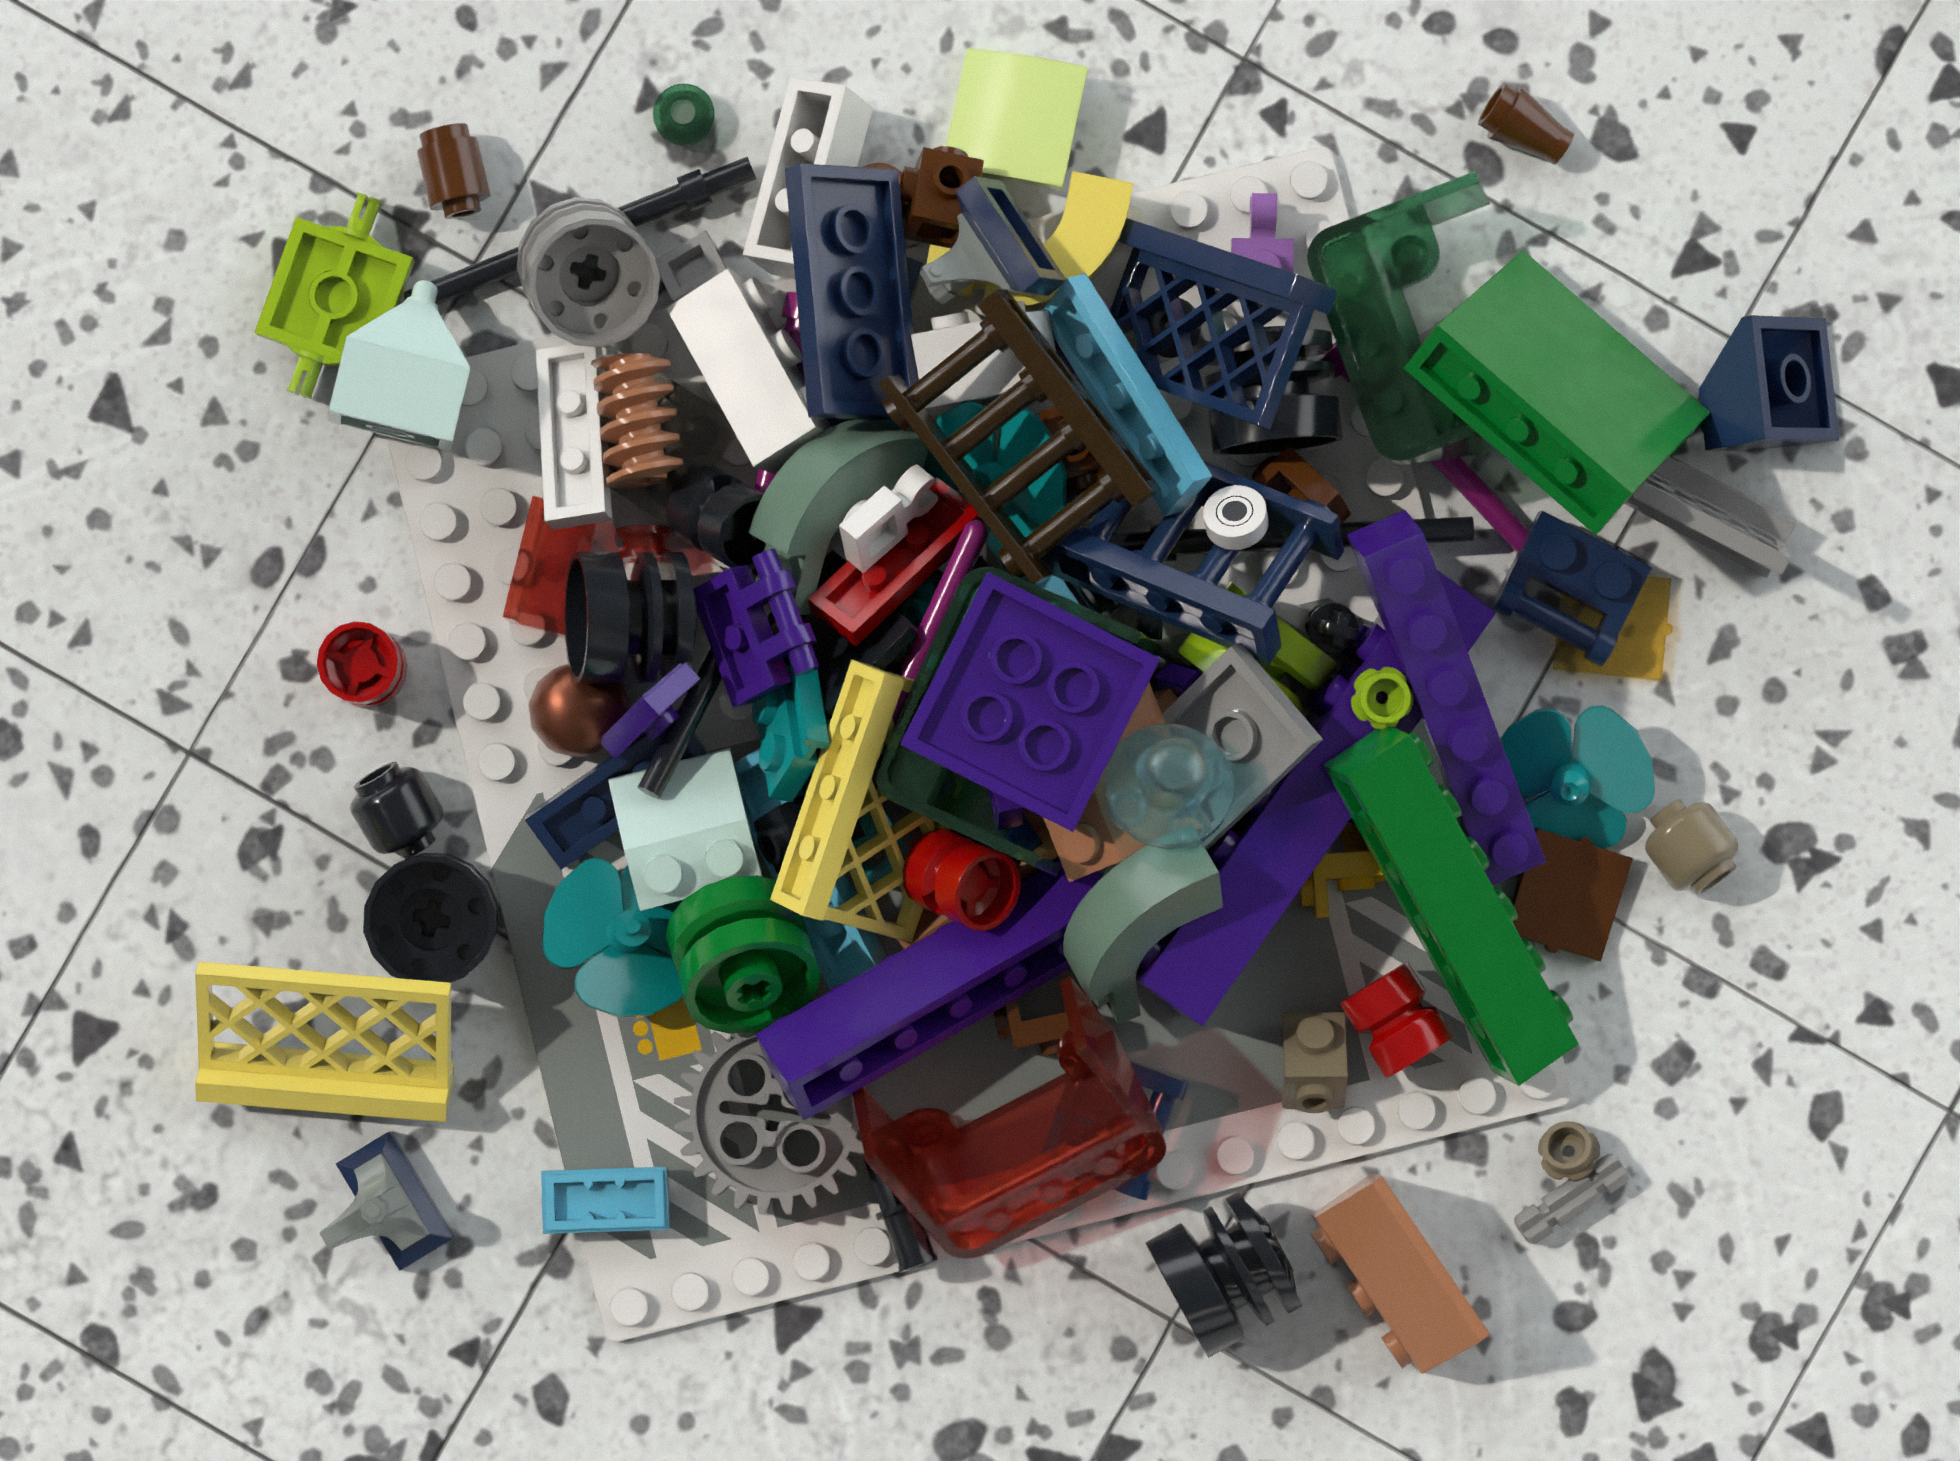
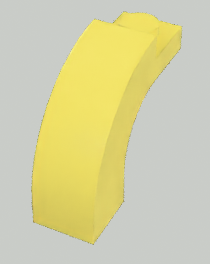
(1084, 238)

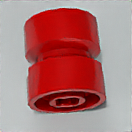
(362, 664)
(961, 879)
(1396, 1019)

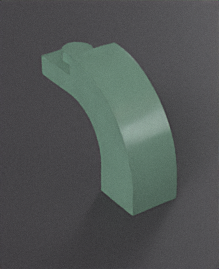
(820, 488)
(1130, 913)

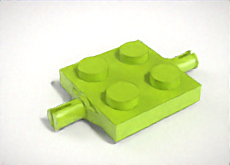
(329, 288)

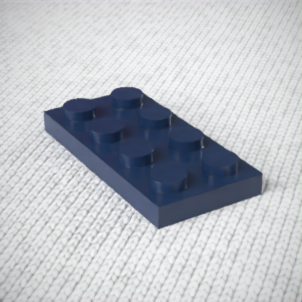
(850, 287)

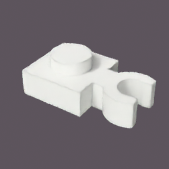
(880, 522)

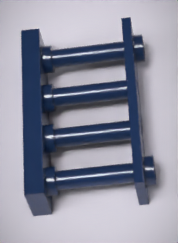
(1193, 598)

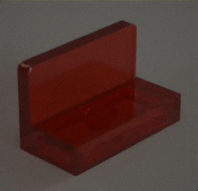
(541, 571)

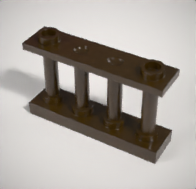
(1041, 379)

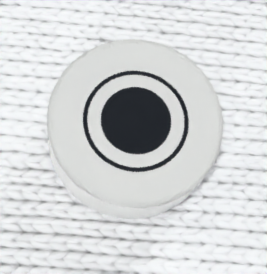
(1235, 517)

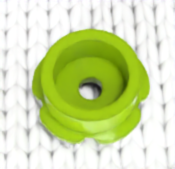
(1398, 694)

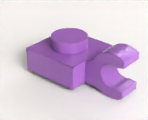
(1262, 242)

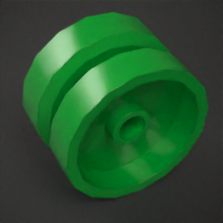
(741, 955)

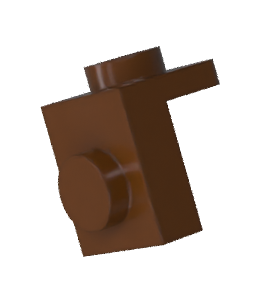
(1038, 1031)

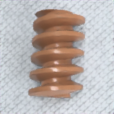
(635, 419)

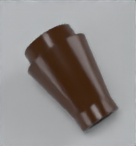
(1524, 124)

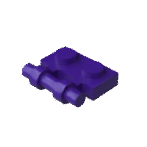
(741, 634)

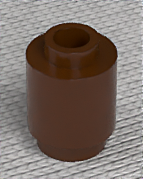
(453, 170)

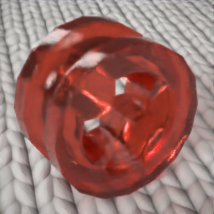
(642, 539)

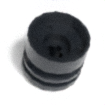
(1302, 416)
(618, 617)
(399, 938)
(1225, 1273)

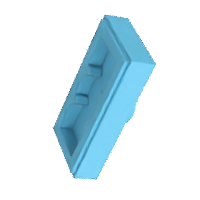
(605, 1200)

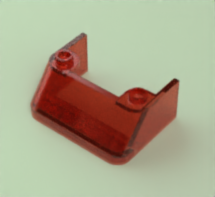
(1027, 1158)

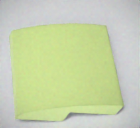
(1018, 115)

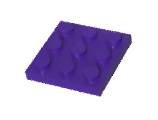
(1030, 701)

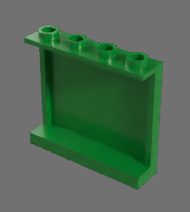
(1556, 390)

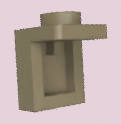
(1314, 1061)

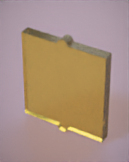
(1639, 643)

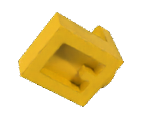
(1350, 869)

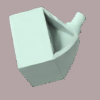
(403, 374)

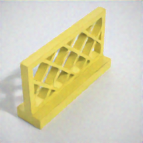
(834, 801)
(323, 1076)

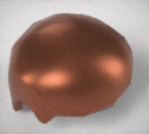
(573, 715)

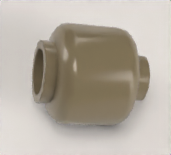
(1691, 846)

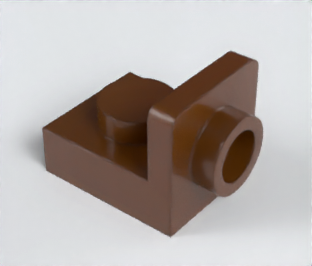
(1296, 478)

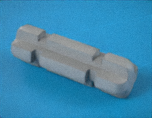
(1571, 1199)

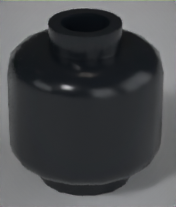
(396, 810)

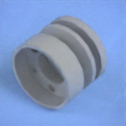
(605, 301)

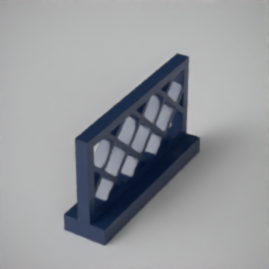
(1236, 279)

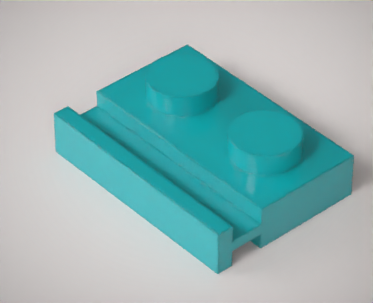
(790, 731)

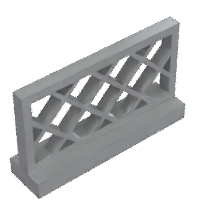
(1716, 516)

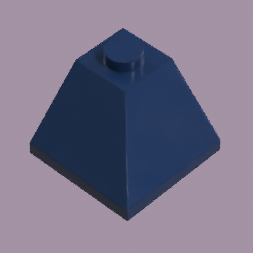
(1771, 386)

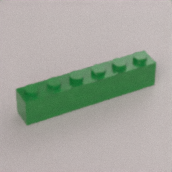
(1452, 902)

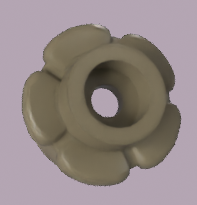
(1559, 1138)

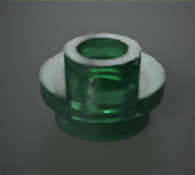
(688, 133)

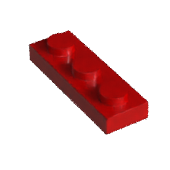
(859, 601)

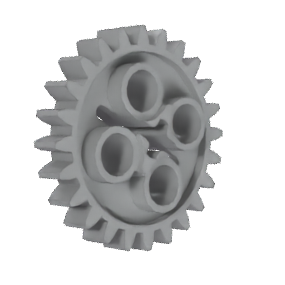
(768, 1169)

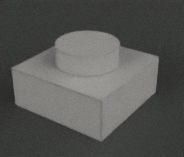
(690, 265)

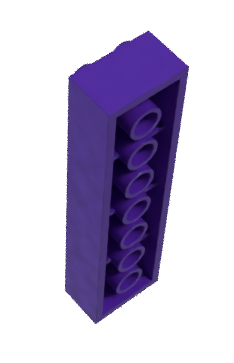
(1283, 835)

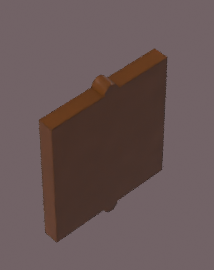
(1571, 896)

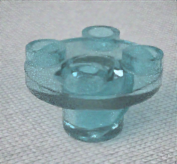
(1168, 786)

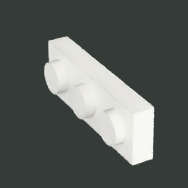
(570, 437)

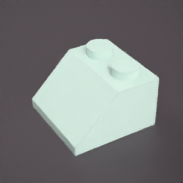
(687, 835)

